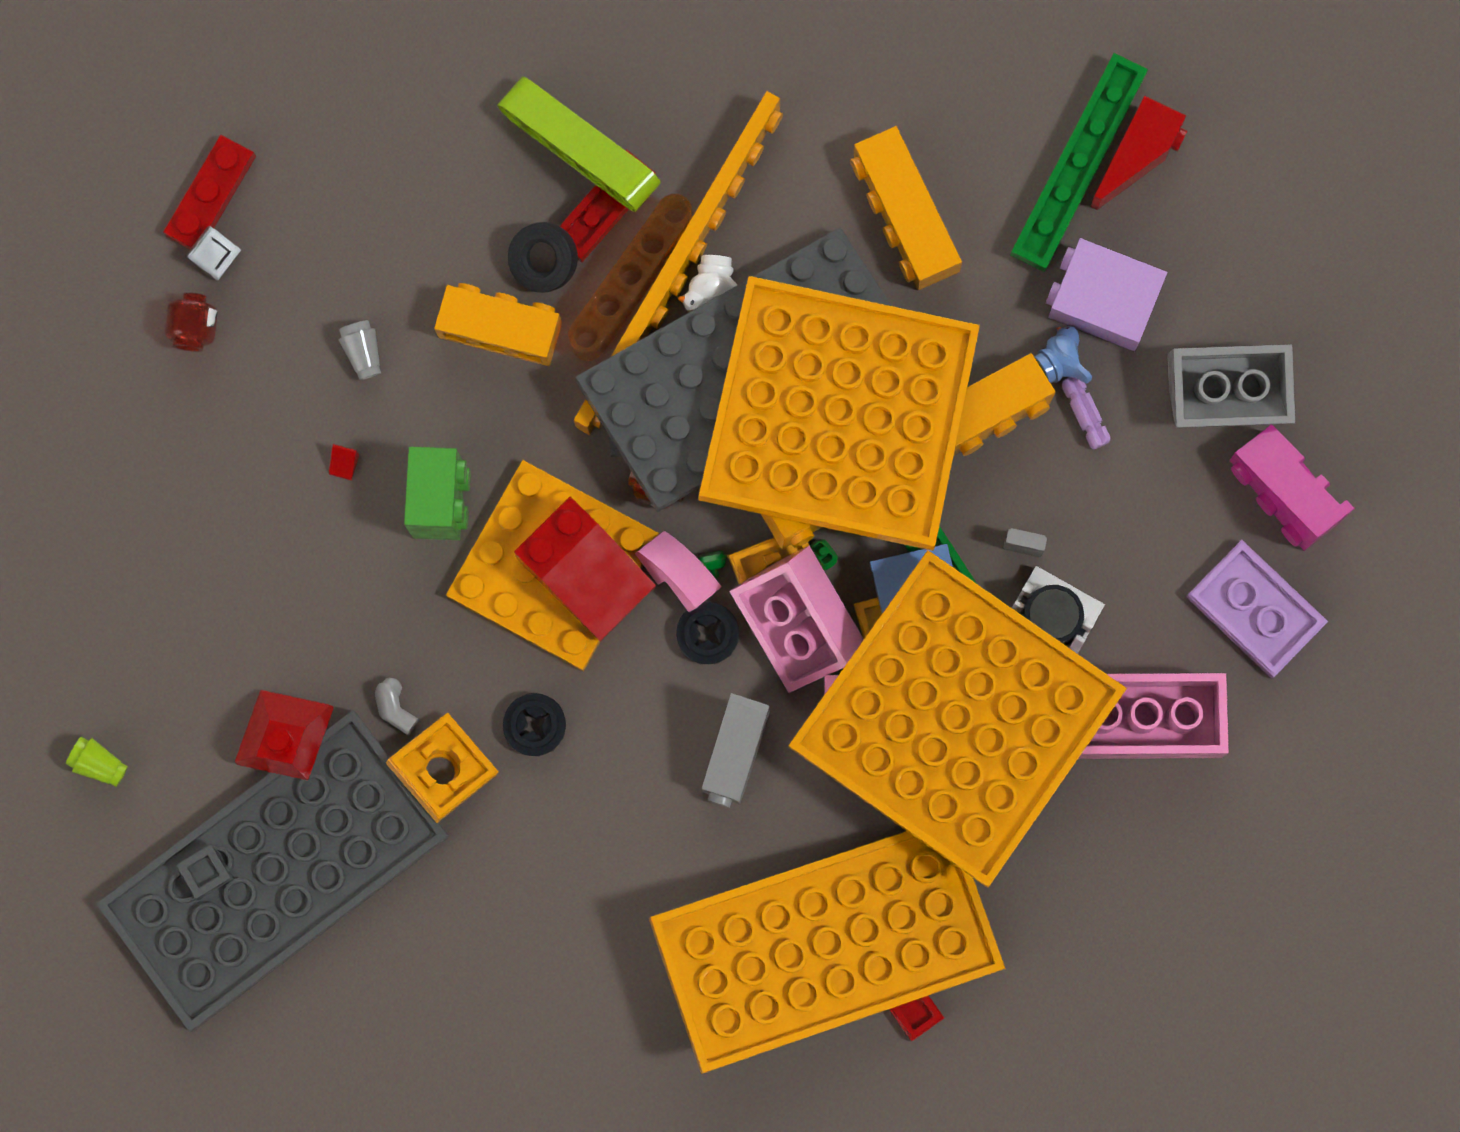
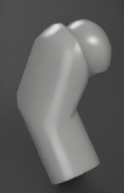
(389, 707)

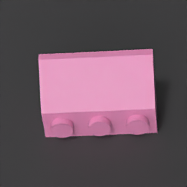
(798, 619)

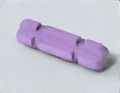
(1086, 412)

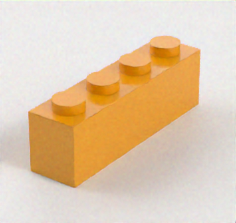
(906, 208)

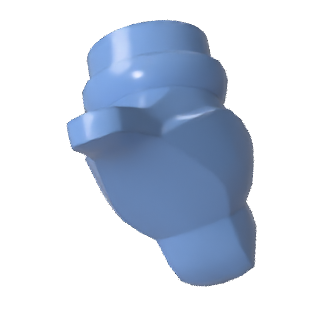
(1062, 357)

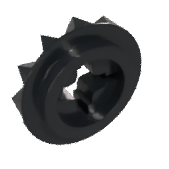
(708, 615)
(538, 706)

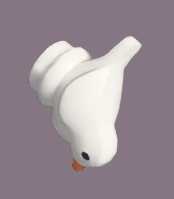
(710, 282)

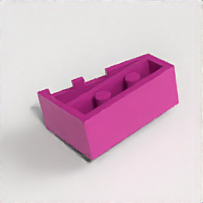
(1288, 488)

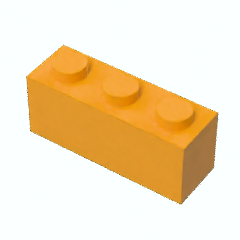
(498, 324)

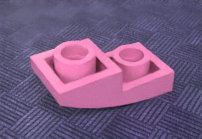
(684, 573)

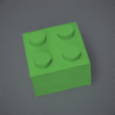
(436, 493)

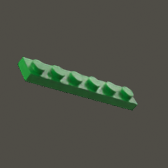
(1079, 162)

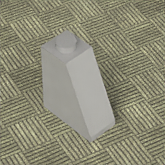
(735, 750)

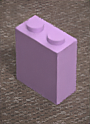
(1105, 294)

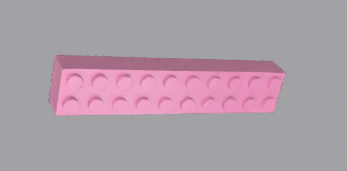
(1160, 718)

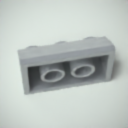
(1231, 386)

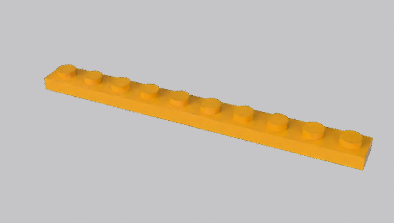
(691, 245)

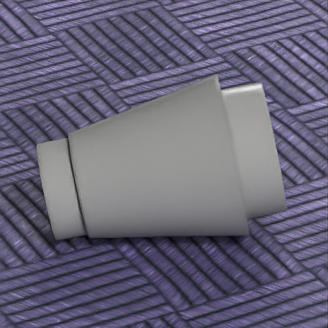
(361, 348)

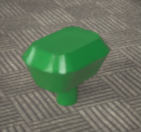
(824, 553)
(713, 561)

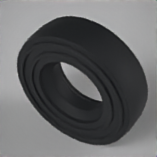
(520, 262)

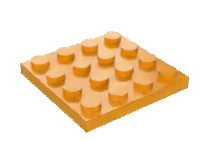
(507, 593)

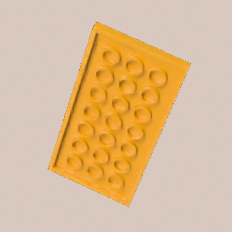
(822, 947)

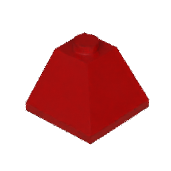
(284, 735)

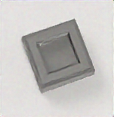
(1025, 542)

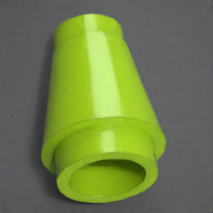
(95, 762)

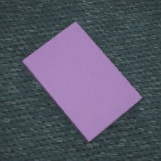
(1256, 609)

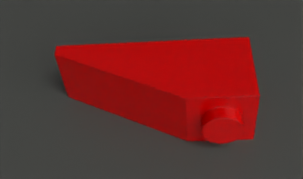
(1143, 147)

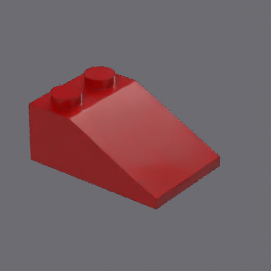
(584, 568)

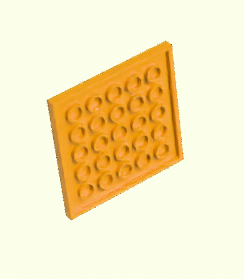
(840, 413)
(957, 718)

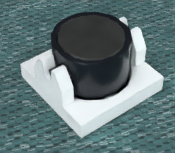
(1058, 608)

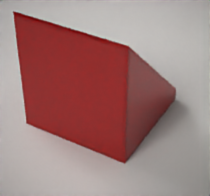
(343, 462)

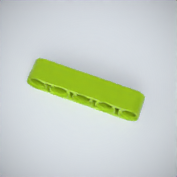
(579, 144)

